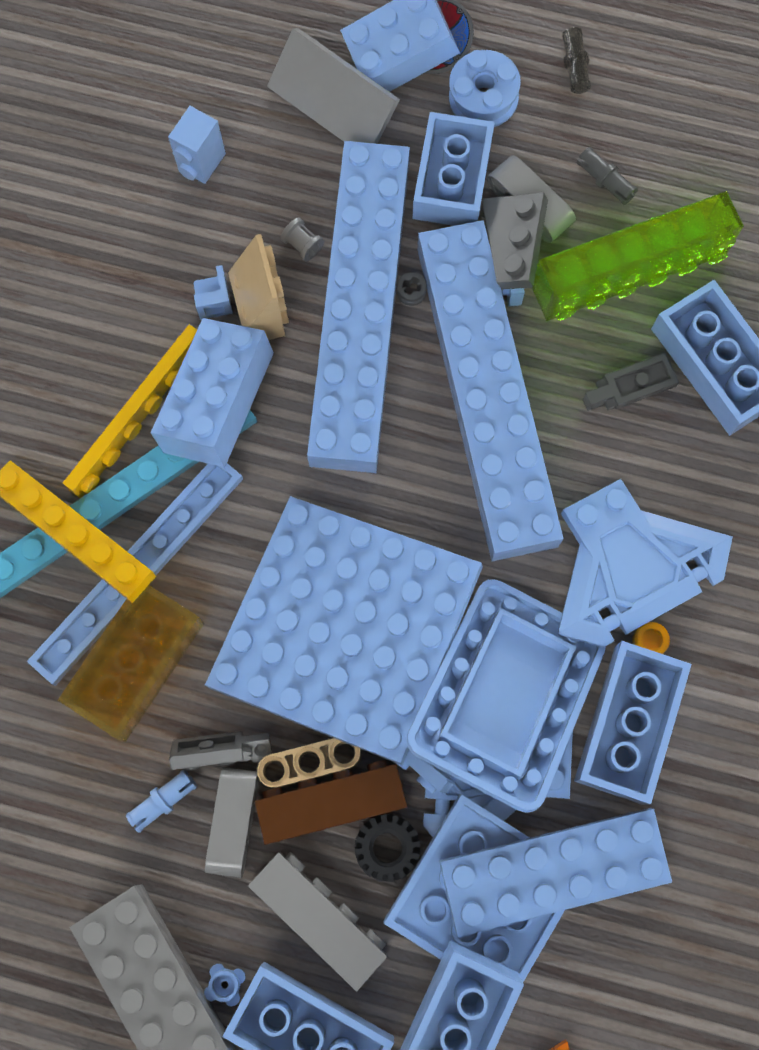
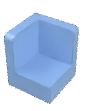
(212, 296)

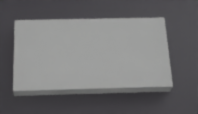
(331, 90)

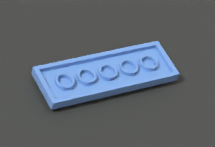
(555, 872)

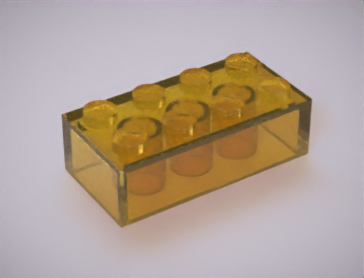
(131, 662)

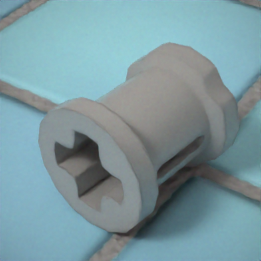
(302, 239)

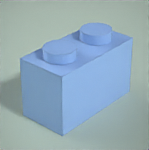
(197, 145)

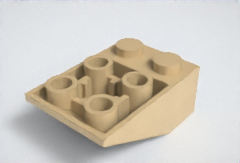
(259, 290)

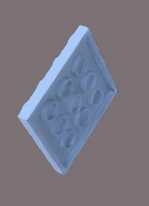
(423, 906)

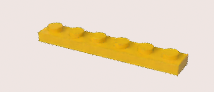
(128, 420)
(74, 532)

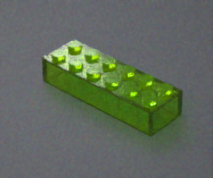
(636, 257)

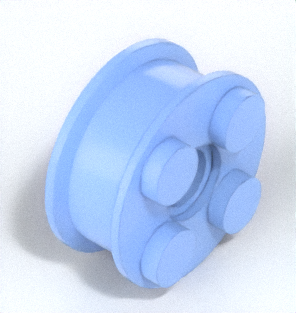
(489, 71)

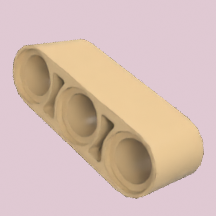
(292, 758)

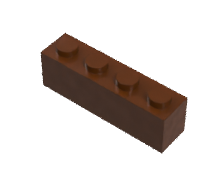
(330, 803)

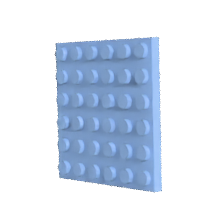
(344, 627)

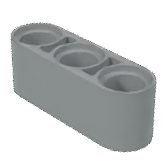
(516, 178)
(232, 822)

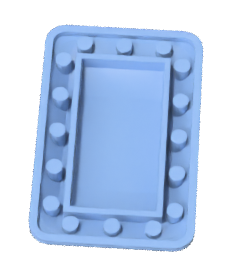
(505, 697)

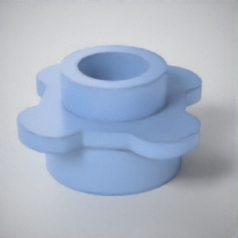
(217, 992)

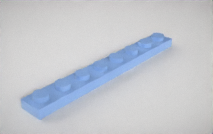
(152, 549)

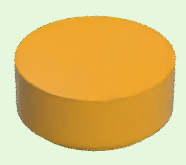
(652, 637)

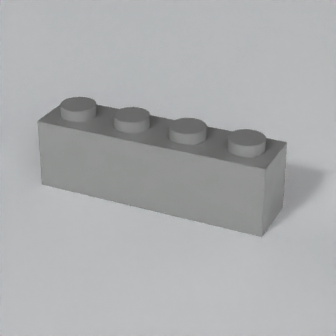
(318, 920)

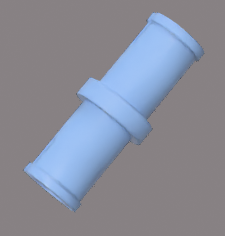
(161, 801)

